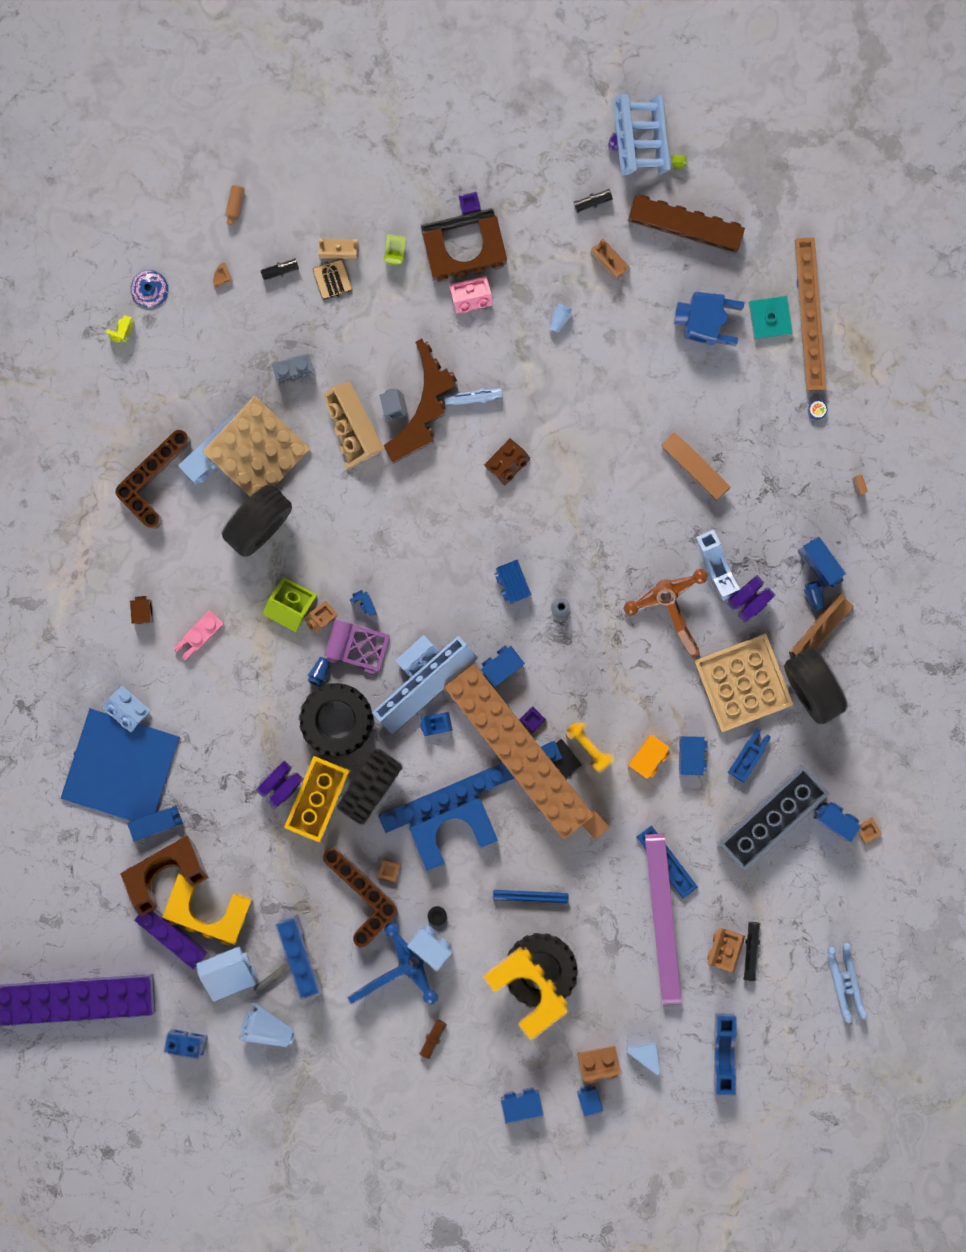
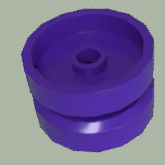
(751, 600)
(279, 784)

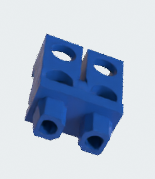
(189, 1046)

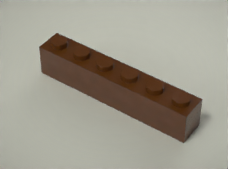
(686, 224)

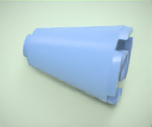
(265, 1028)

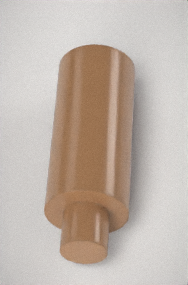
(234, 204)

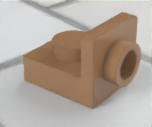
(320, 617)

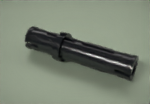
(751, 951)

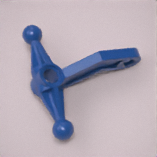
(415, 973)

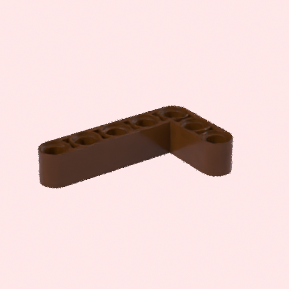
(149, 476)
(364, 893)

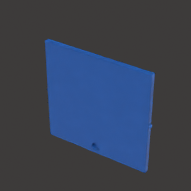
(119, 768)

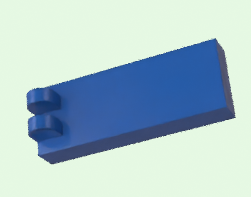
(155, 823)

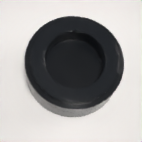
(437, 915)

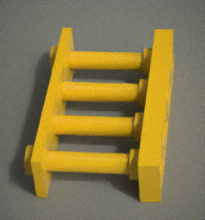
(599, 759)

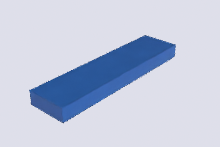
(677, 874)

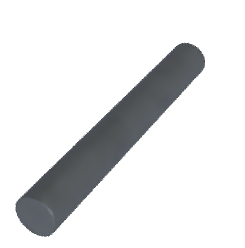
(272, 977)

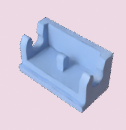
(417, 656)

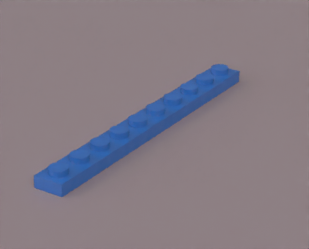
(454, 793)

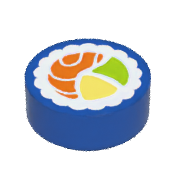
(817, 409)

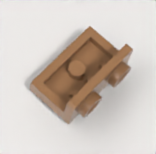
(725, 949)

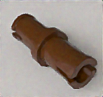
(432, 1039)

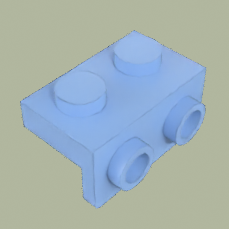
(126, 708)

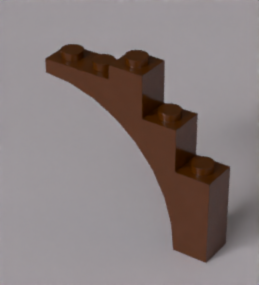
(415, 434)

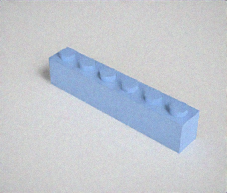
(424, 685)

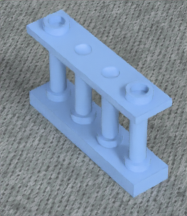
(625, 138)

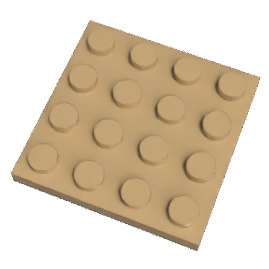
(255, 448)
(743, 683)

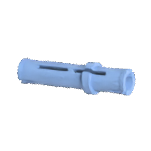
(474, 396)

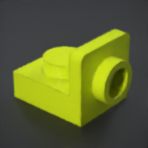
(124, 328)

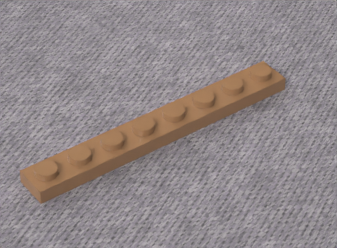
(810, 314)

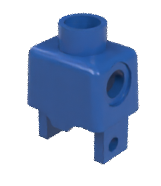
(705, 317)

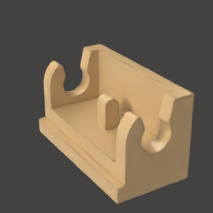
(338, 249)

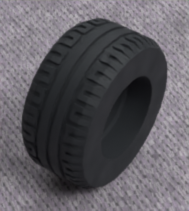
(256, 520)
(816, 686)

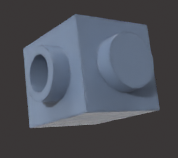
(393, 404)

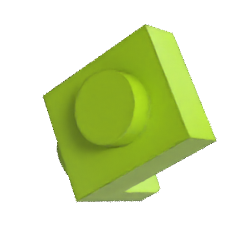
(395, 249)

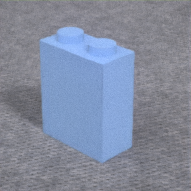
(226, 973)

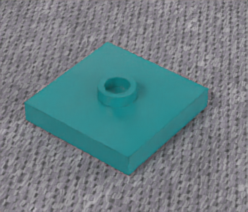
(770, 317)

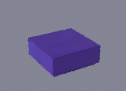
(469, 203)
(532, 719)

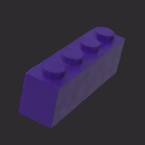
(172, 938)

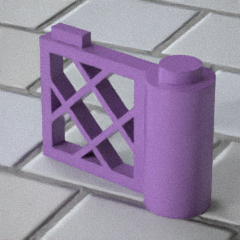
(341, 640)

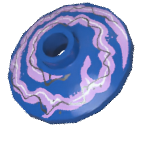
(156, 295)

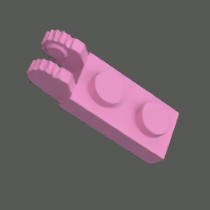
(200, 633)

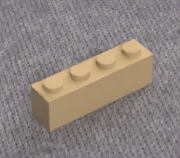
(352, 425)

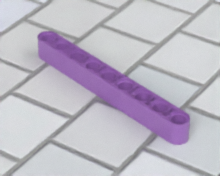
(663, 919)

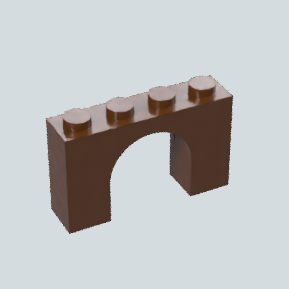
(444, 266)
(140, 877)

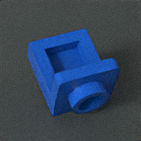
(436, 724)

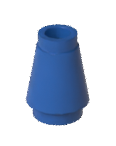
(814, 593)
(319, 672)

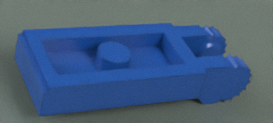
(748, 757)

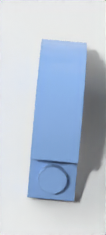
(716, 565)

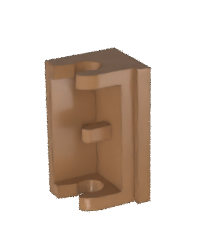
(609, 259)

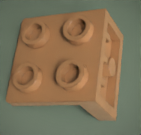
(599, 1064)

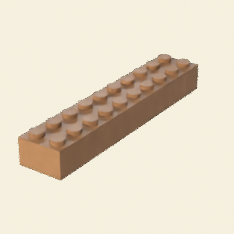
(519, 751)

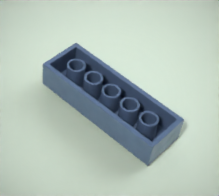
(773, 818)

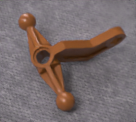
(674, 589)

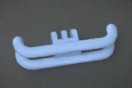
(846, 982)

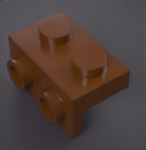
(507, 461)

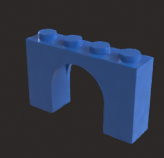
(425, 831)
(305, 977)

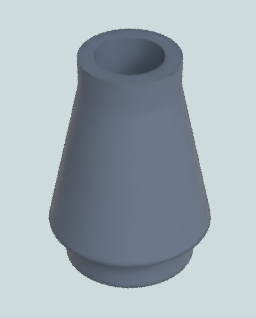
(560, 613)

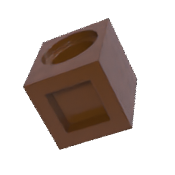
(141, 610)

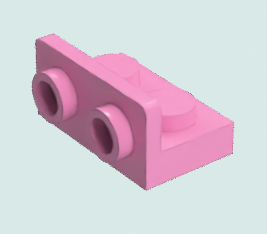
(471, 294)

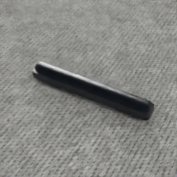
(458, 221)

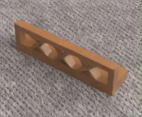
(823, 625)

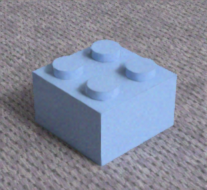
(430, 947)

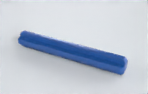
(530, 896)

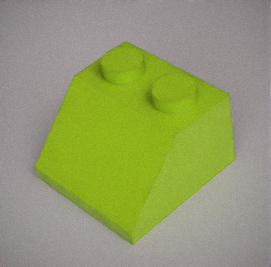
(289, 604)

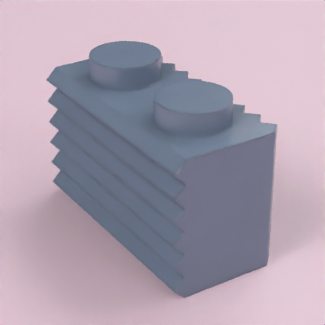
(293, 368)

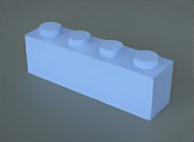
(197, 464)

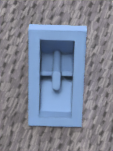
(646, 1054)

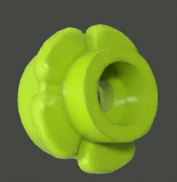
(679, 161)

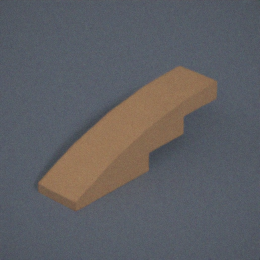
(696, 466)

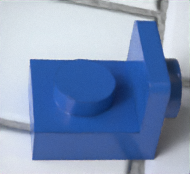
(367, 604)

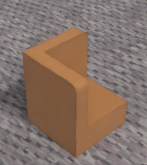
(596, 825)

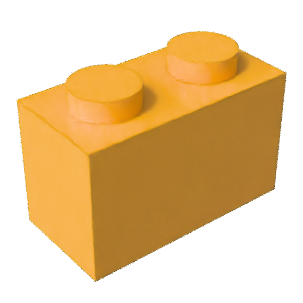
(649, 756)

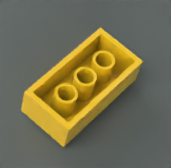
(317, 798)

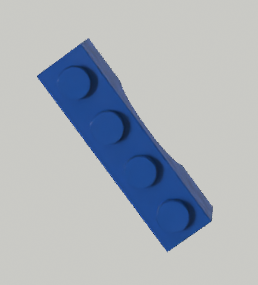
(724, 1054)

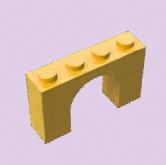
(180, 911)
(520, 965)

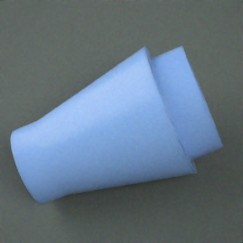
(560, 316)

